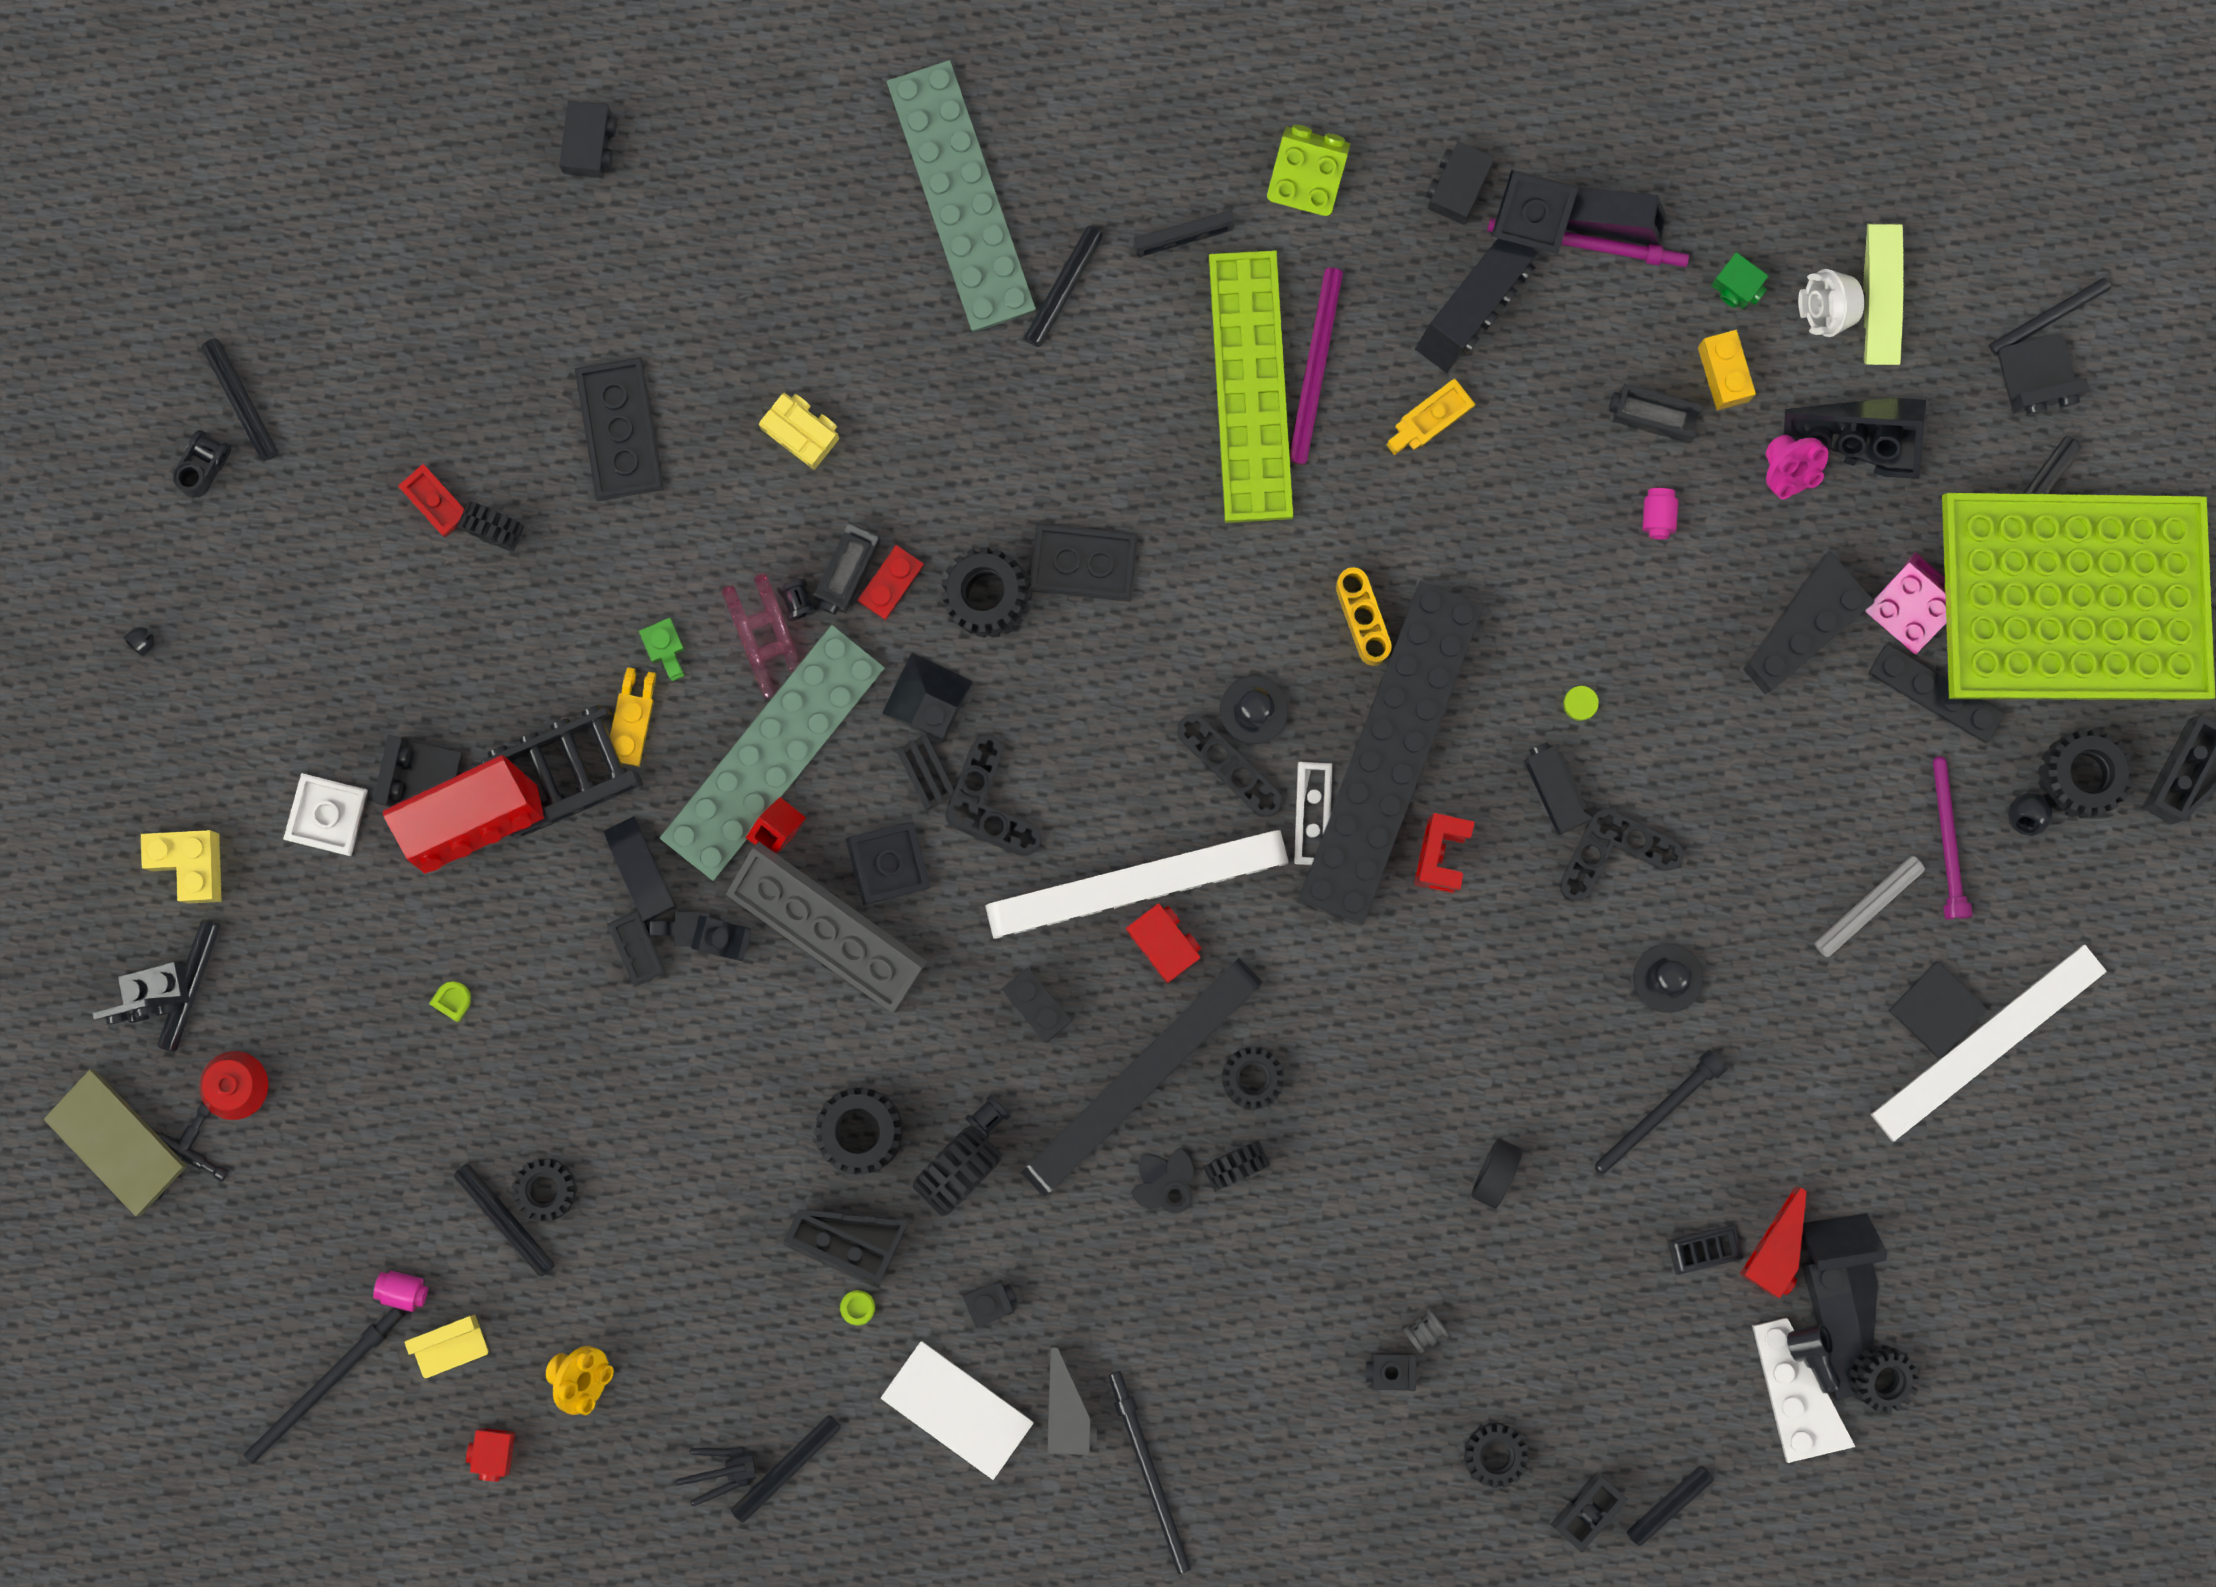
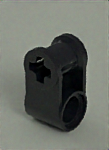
(202, 462)

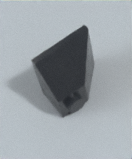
(927, 697)

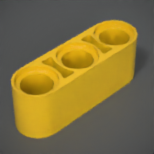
(1363, 600)

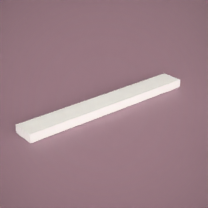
(1988, 1043)

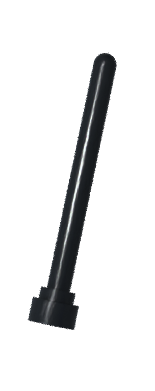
(1708, 1068)

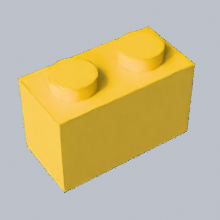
(1726, 370)

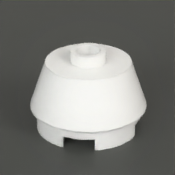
(1831, 302)

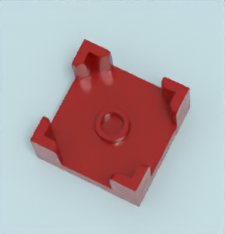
(1433, 851)

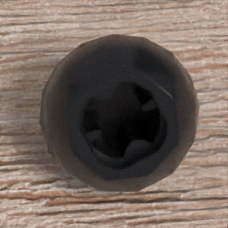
(2030, 814)

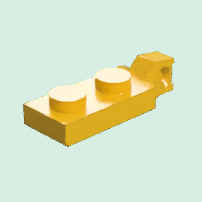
(1431, 417)

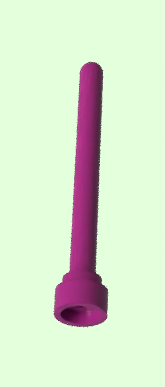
(1956, 903)

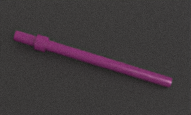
(1652, 254)

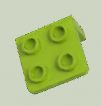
(1308, 170)

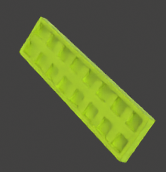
(1250, 386)

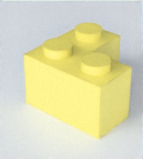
(193, 856)

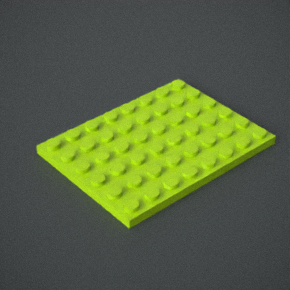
(2078, 597)

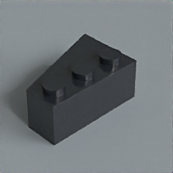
(2188, 773)

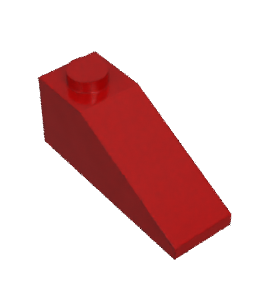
(1778, 1252)

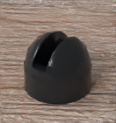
(136, 640)

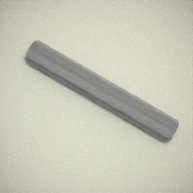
(1869, 906)

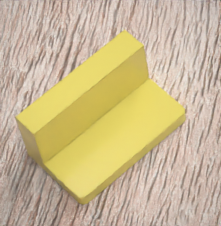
(448, 1346)

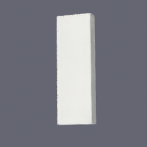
(1313, 797)

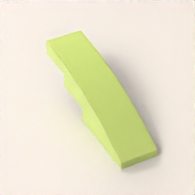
(1883, 294)

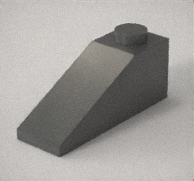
(1068, 1417)

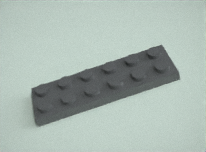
(826, 927)

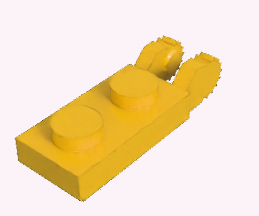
(632, 719)

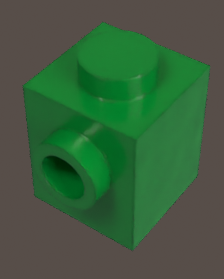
(1740, 282)

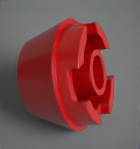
(233, 1085)

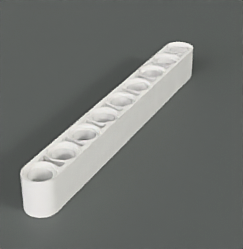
(1136, 884)

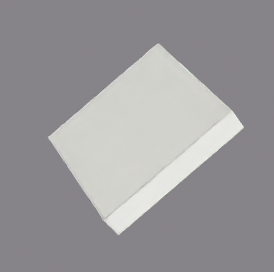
(326, 814)

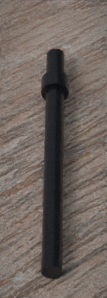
(372, 1337)
(1126, 1407)

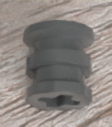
(1426, 1331)

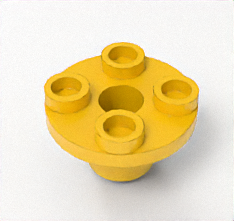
(578, 1379)

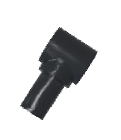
(1815, 1348)

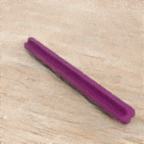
(1315, 366)

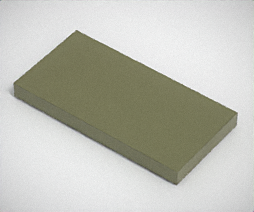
(115, 1142)

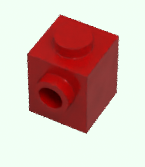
(778, 821)
(491, 1453)

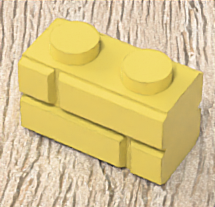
(800, 430)

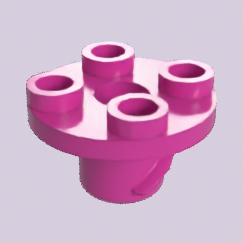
(1795, 465)

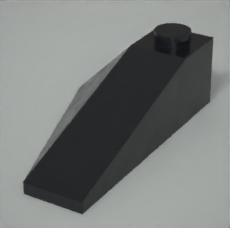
(1873, 431)

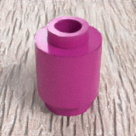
(1660, 513)
(400, 1290)

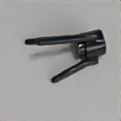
(738, 1468)

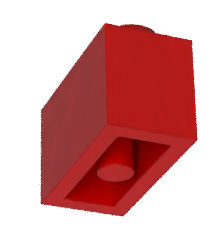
(1163, 942)

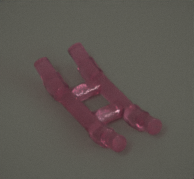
(746, 624)

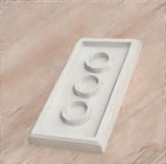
(957, 1410)

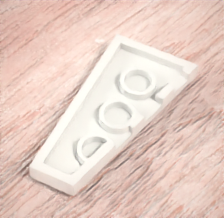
(1802, 1413)

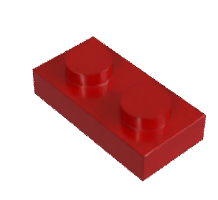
(432, 500)
(890, 582)

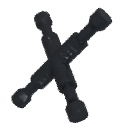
(183, 1147)

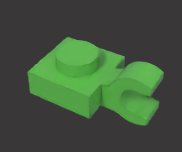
(662, 644)

